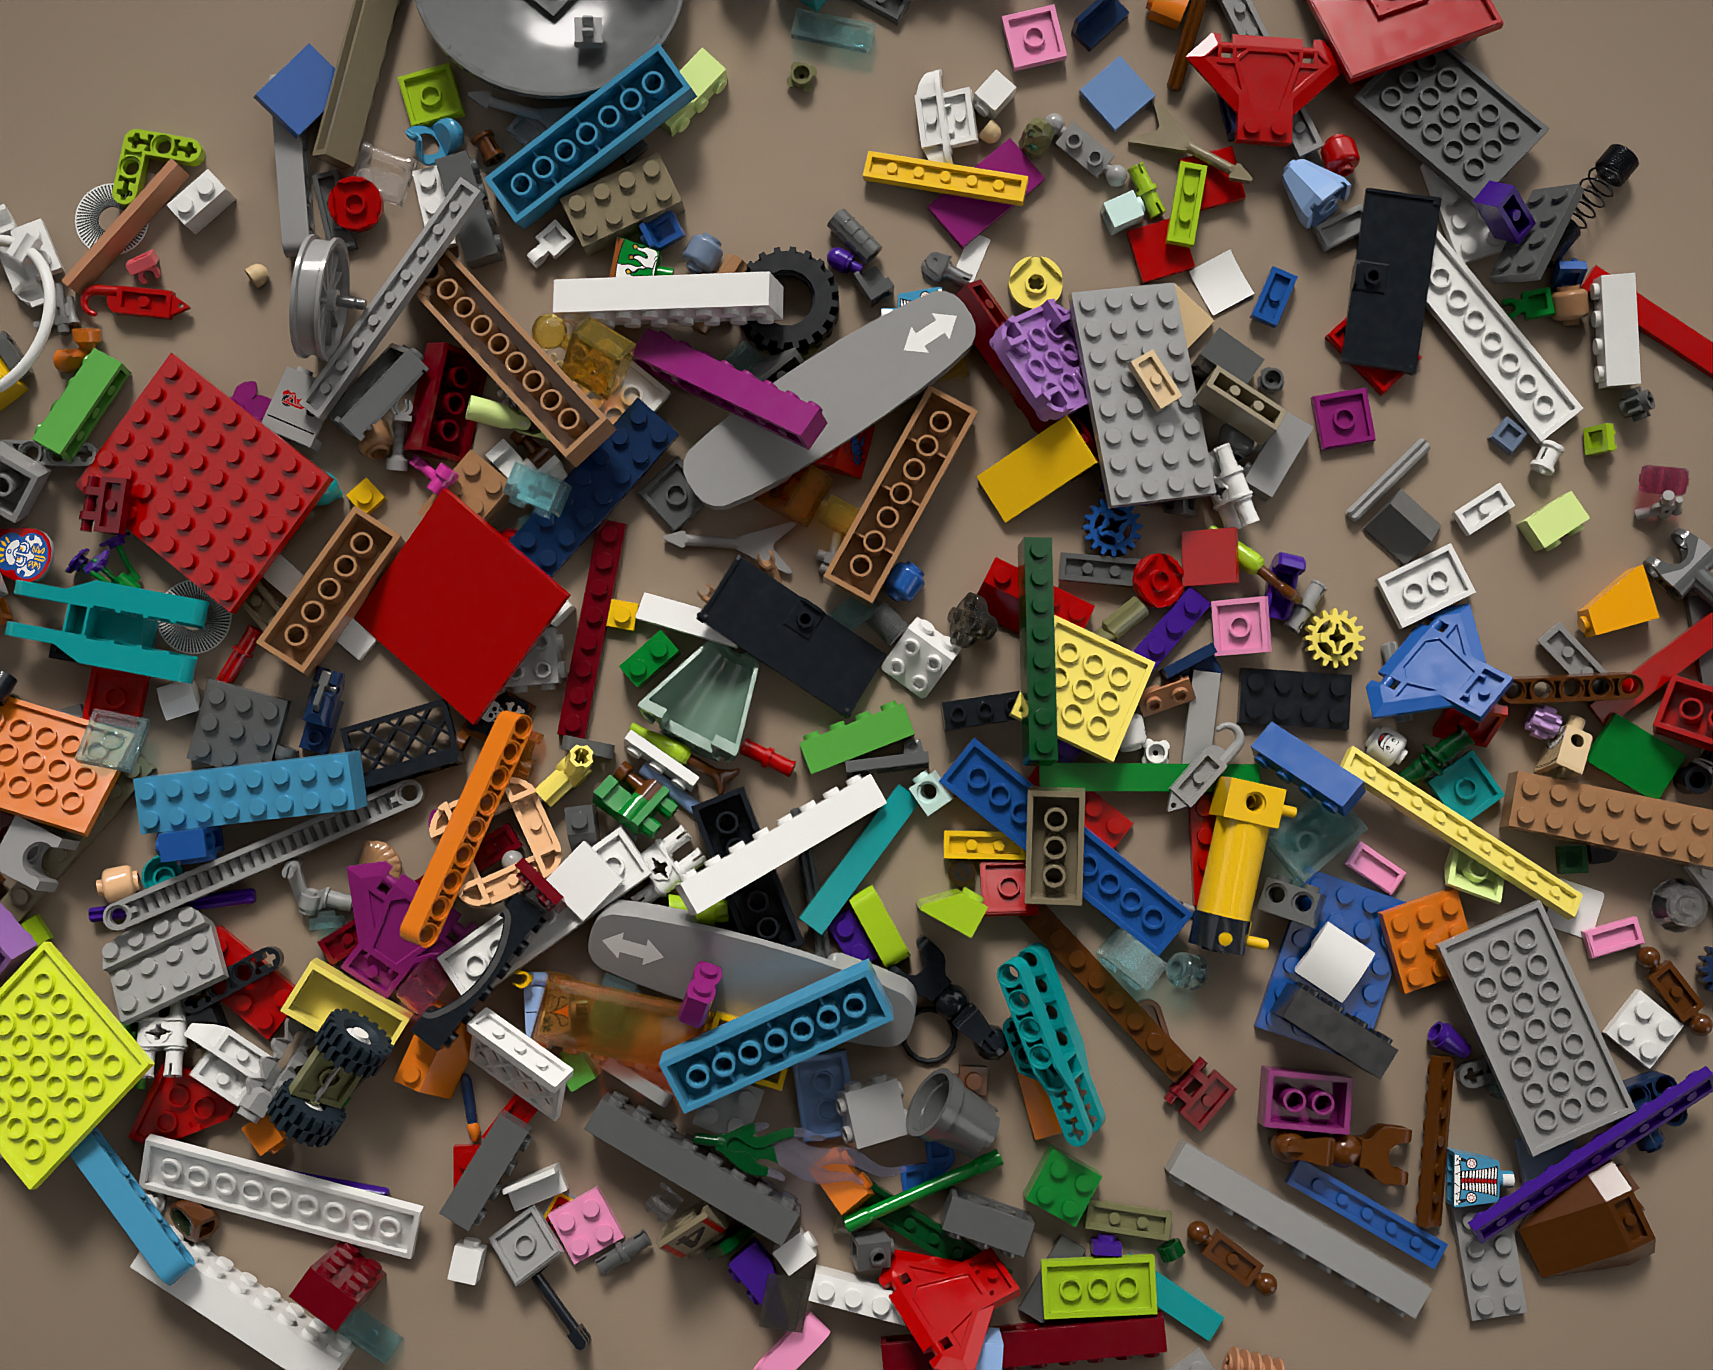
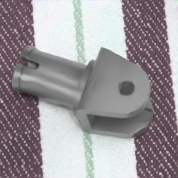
(939, 268)

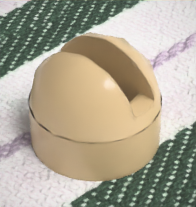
(990, 133)
(257, 274)

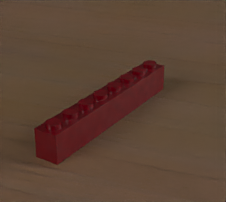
(988, 318)

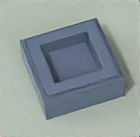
(1507, 435)

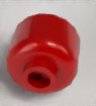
(1340, 154)

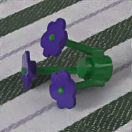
(99, 563)

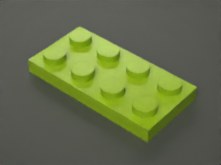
(1098, 1286)

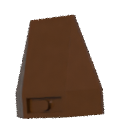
(1588, 1226)

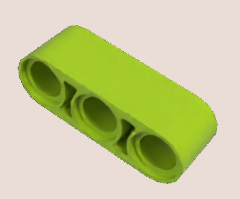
(879, 926)

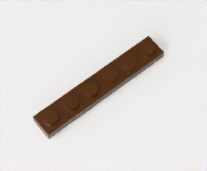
(1435, 1141)

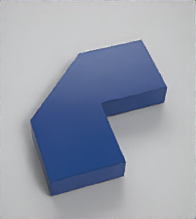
(938, 1162)

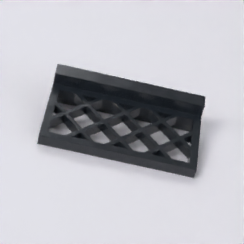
(413, 767)

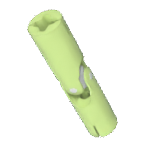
(500, 416)

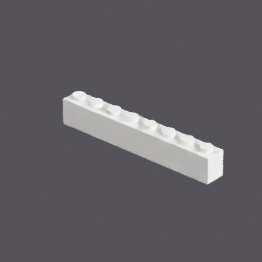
(780, 844)

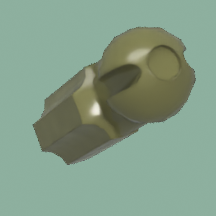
(1123, 620)

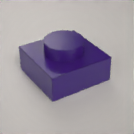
(1105, 1245)

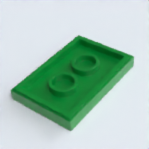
(1634, 757)

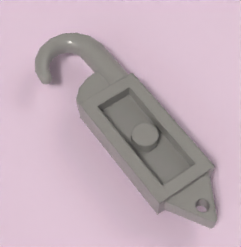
(1204, 770)

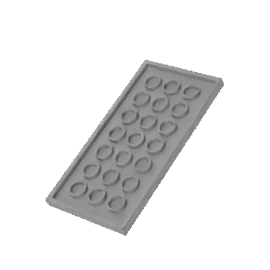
(1140, 451)
(1535, 1028)

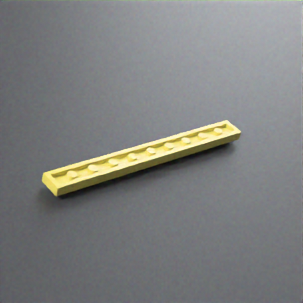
(1463, 834)

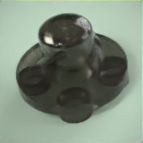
(971, 621)

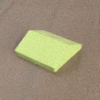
(1472, 877)

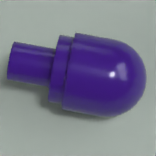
(843, 261)

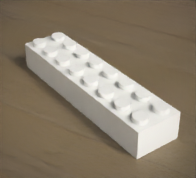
(670, 299)
(253, 1312)

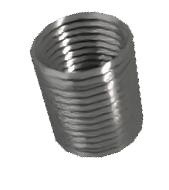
(887, 623)

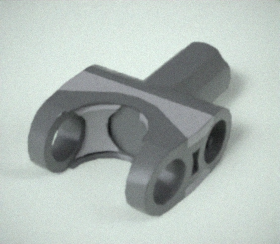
(1690, 574)

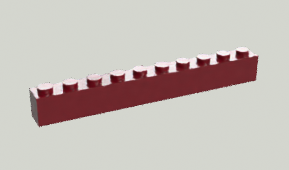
(1052, 1342)

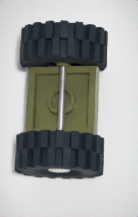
(313, 1101)

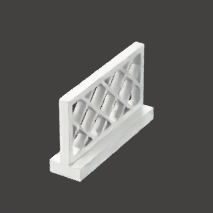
(529, 1058)

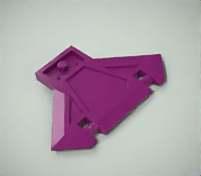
(381, 954)

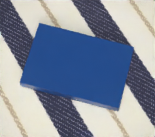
(298, 91)

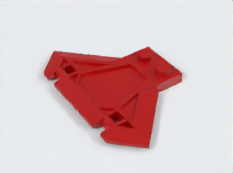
(1264, 81)
(948, 1302)

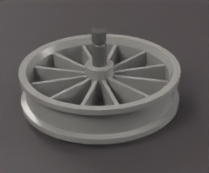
(320, 297)

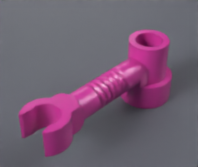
(439, 478)

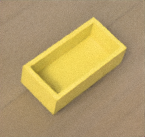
(327, 989)

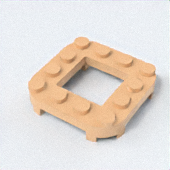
(539, 835)

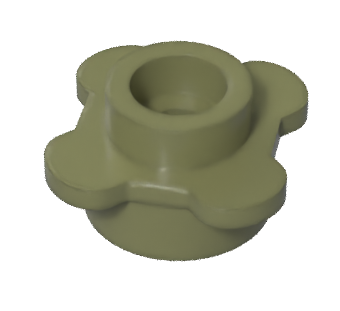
(801, 69)

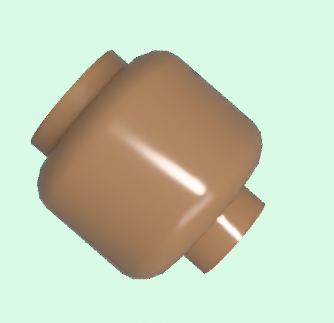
(1570, 304)
(377, 441)

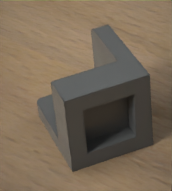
(873, 285)

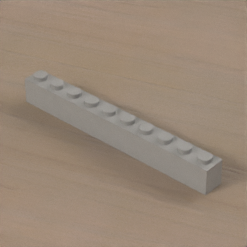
(1298, 1229)

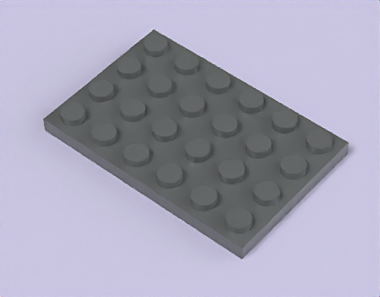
(1452, 119)

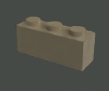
(1240, 405)

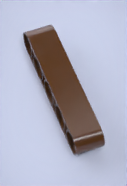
(1583, 689)

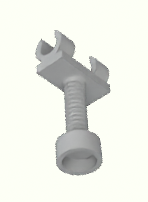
(397, 460)

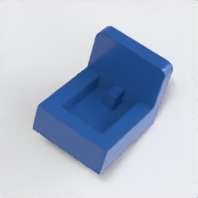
(662, 231)

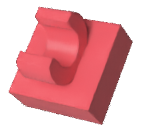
(143, 263)

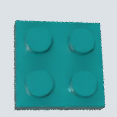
(1466, 786)

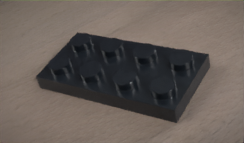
(1294, 698)

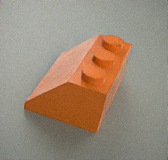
(433, 1070)

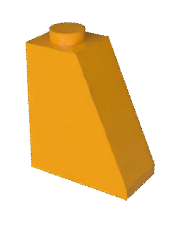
(1619, 605)

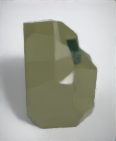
(1036, 138)

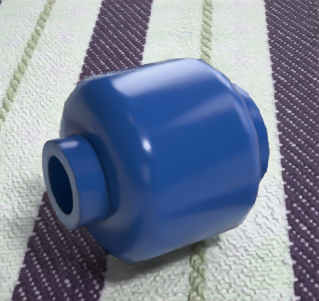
(904, 582)

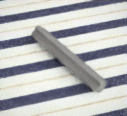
(1388, 479)

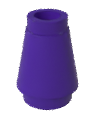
(1447, 1039)

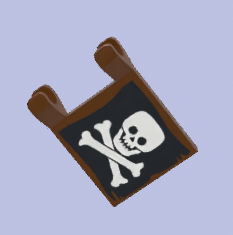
(503, 702)

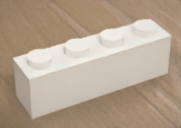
(1616, 330)
(853, 1294)

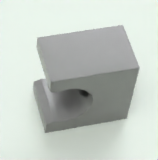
(24, 848)

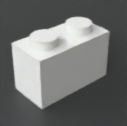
(201, 202)

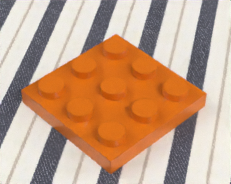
(1412, 934)

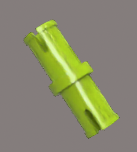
(1146, 190)

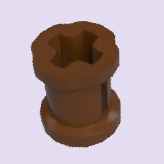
(488, 148)

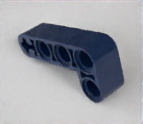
(1647, 1092)

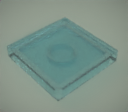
(112, 740)

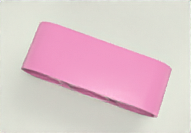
(795, 1346)

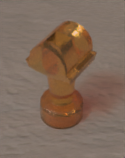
(526, 764)

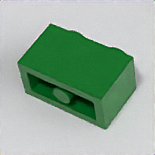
(650, 659)

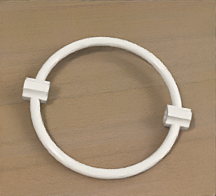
(26, 249)

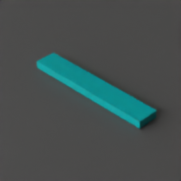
(859, 859)

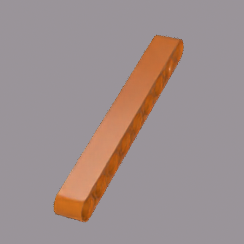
(466, 829)

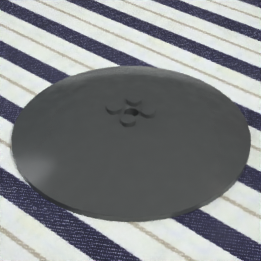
(531, 46)

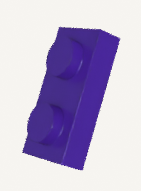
(852, 937)

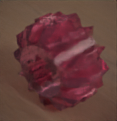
(1662, 478)

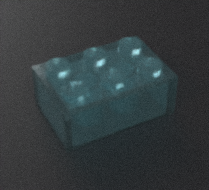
(1312, 838)

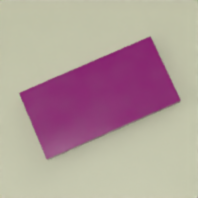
(969, 217)

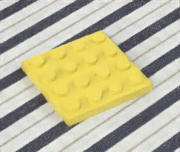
(1094, 689)

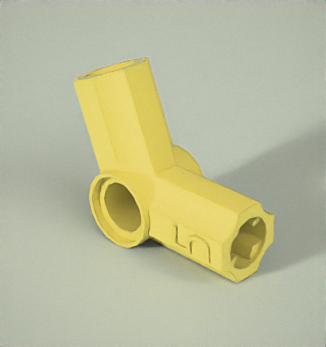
(568, 774)

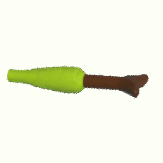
(1254, 564)
(684, 756)

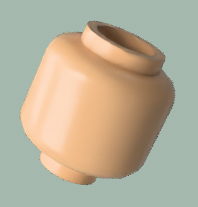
(118, 883)

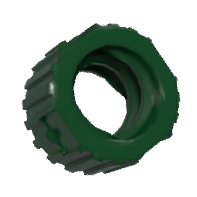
(1171, 1250)

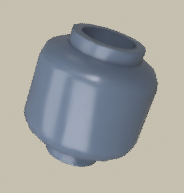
(702, 254)

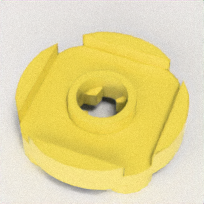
(1035, 268)

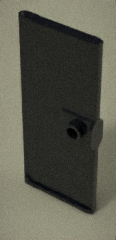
(1390, 281)
(791, 636)

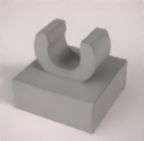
(588, 31)

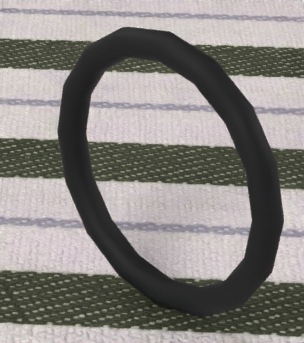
(940, 1058)

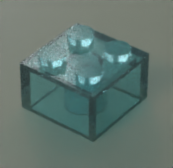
(1132, 958)

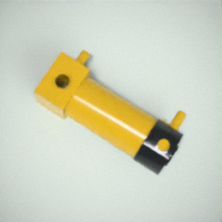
(1235, 864)

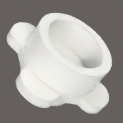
(1162, 749)

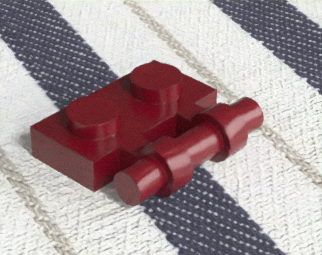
(112, 505)
(1206, 1099)

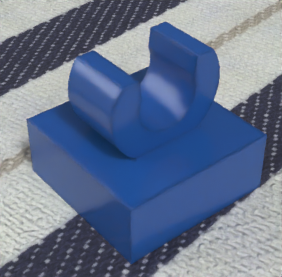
(1568, 273)

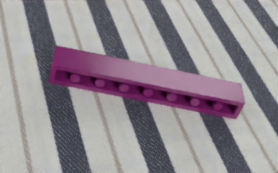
(730, 388)

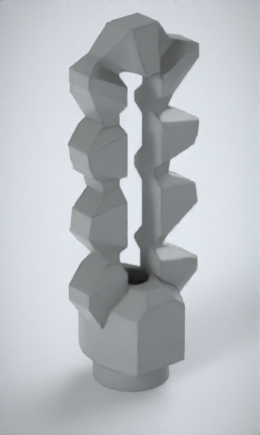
(257, 1099)

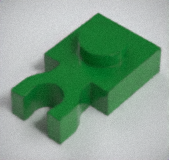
(1533, 304)

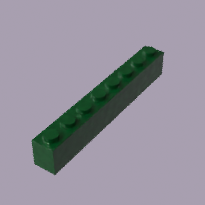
(1037, 652)

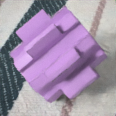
(1543, 722)

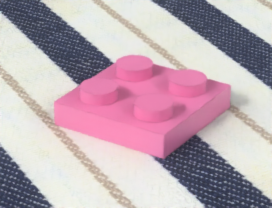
(1033, 37)
(1241, 626)
(586, 1224)

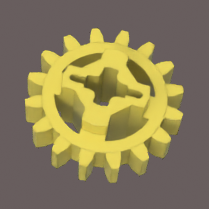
(1333, 649)

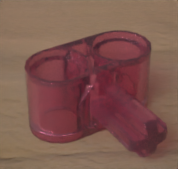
(422, 986)

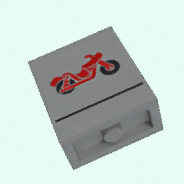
(290, 418)

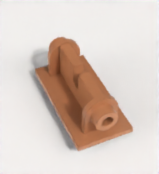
(1161, 698)

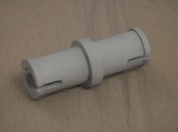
(1306, 608)

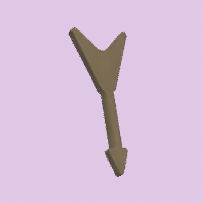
(1173, 138)

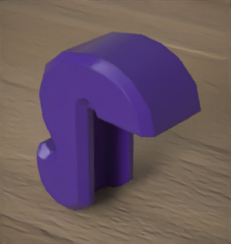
(1288, 569)

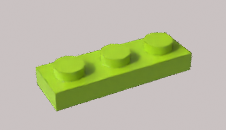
(1186, 204)

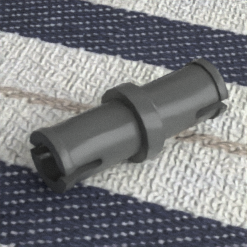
(623, 1252)

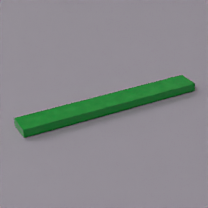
(1130, 775)

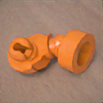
(70, 360)

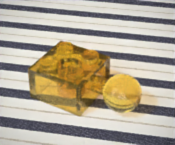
(594, 353)

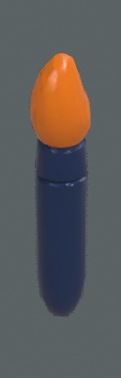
(470, 1107)

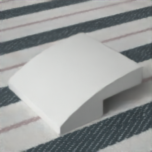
(1334, 962)

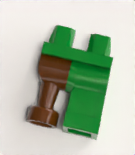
(638, 809)

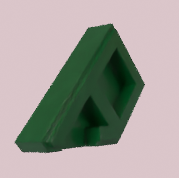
(728, 1242)

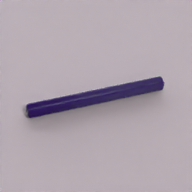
(212, 900)

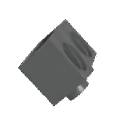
(1290, 906)

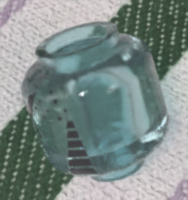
(1186, 971)

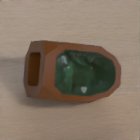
(194, 1220)

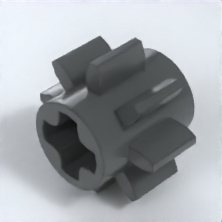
(1637, 403)

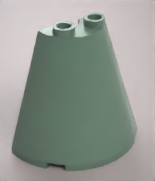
(705, 701)

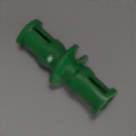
(1436, 756)

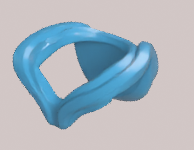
(446, 132)

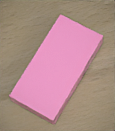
(1374, 868)
(1612, 937)

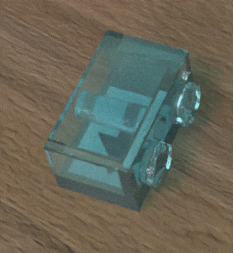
(536, 490)

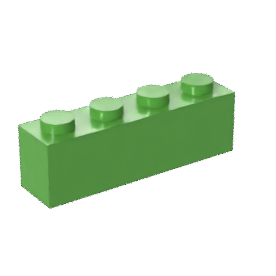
(81, 405)
(856, 738)

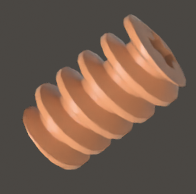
(1244, 1361)

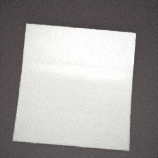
(1221, 282)

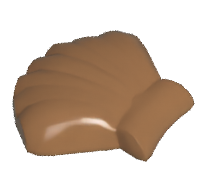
(381, 851)

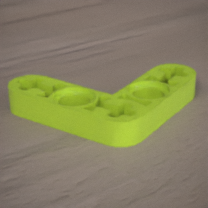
(142, 156)

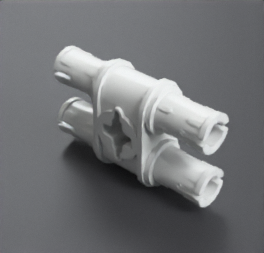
(1231, 489)
(662, 851)
(172, 1043)

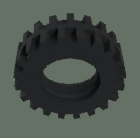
(824, 308)

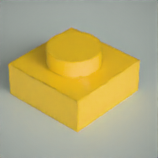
(366, 496)
(622, 615)

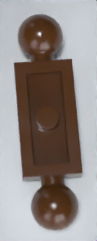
(1674, 991)
(1232, 1258)

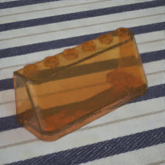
(609, 1022)

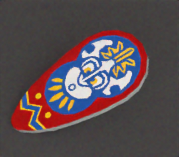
(25, 554)

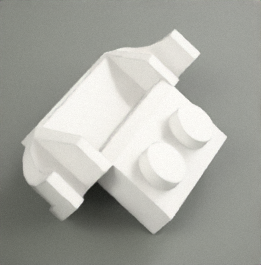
(944, 118)
(24, 278)
(227, 1061)

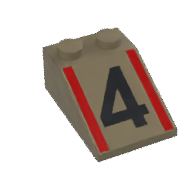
(692, 1229)

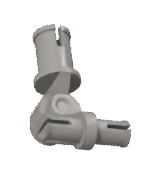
(310, 899)

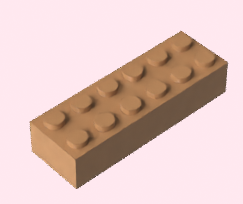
(331, 592)

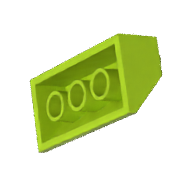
(956, 908)

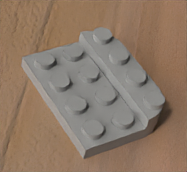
(163, 962)

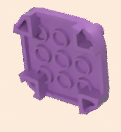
(1043, 359)

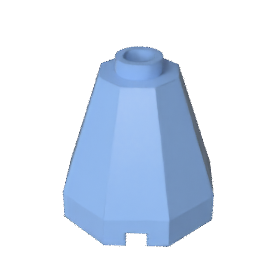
(1313, 191)

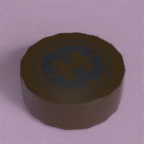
(961, 872)

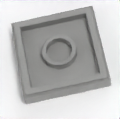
(526, 1245)

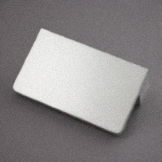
(536, 1186)

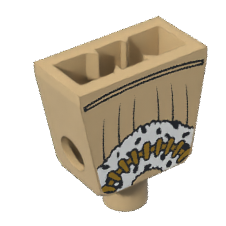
(1567, 752)

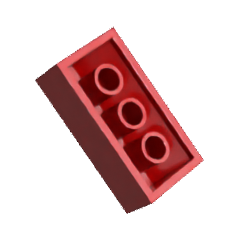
(1002, 597)

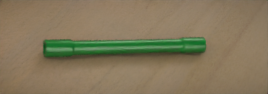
(868, 1214)

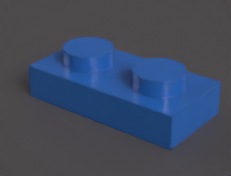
(1273, 297)

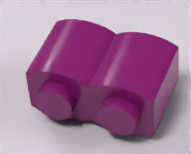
(700, 994)

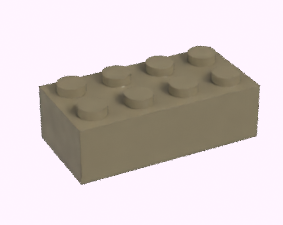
(621, 202)
(1055, 845)

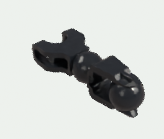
(953, 1002)

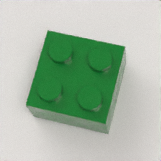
(1062, 1185)

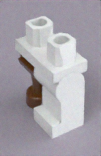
(540, 457)

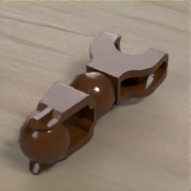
(1344, 1151)

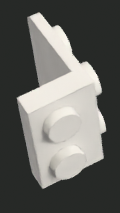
(920, 657)

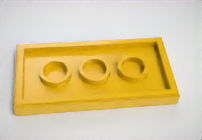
(1036, 469)

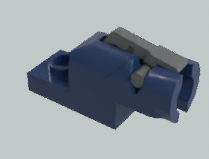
(322, 710)

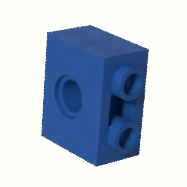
(190, 845)

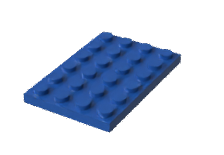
(1355, 913)

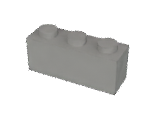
(1276, 457)

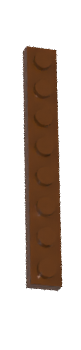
(1108, 992)

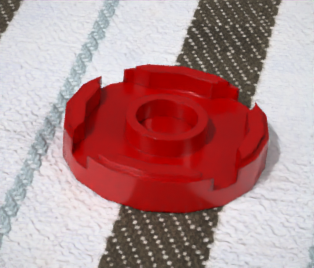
(355, 204)
(1158, 580)

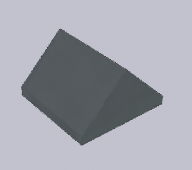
(1402, 527)

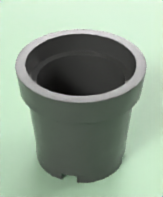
(951, 1115)

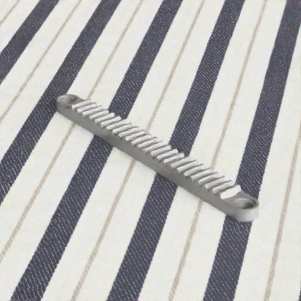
(260, 856)

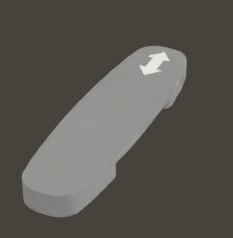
(854, 385)
(664, 944)

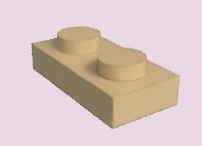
(1154, 380)

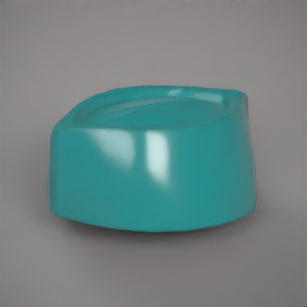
(157, 872)

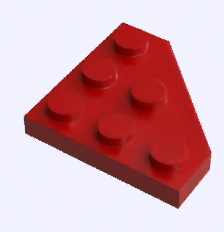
(179, 1108)

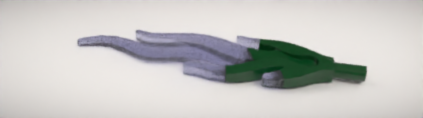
(784, 1149)

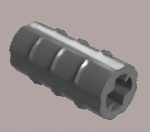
(854, 236)

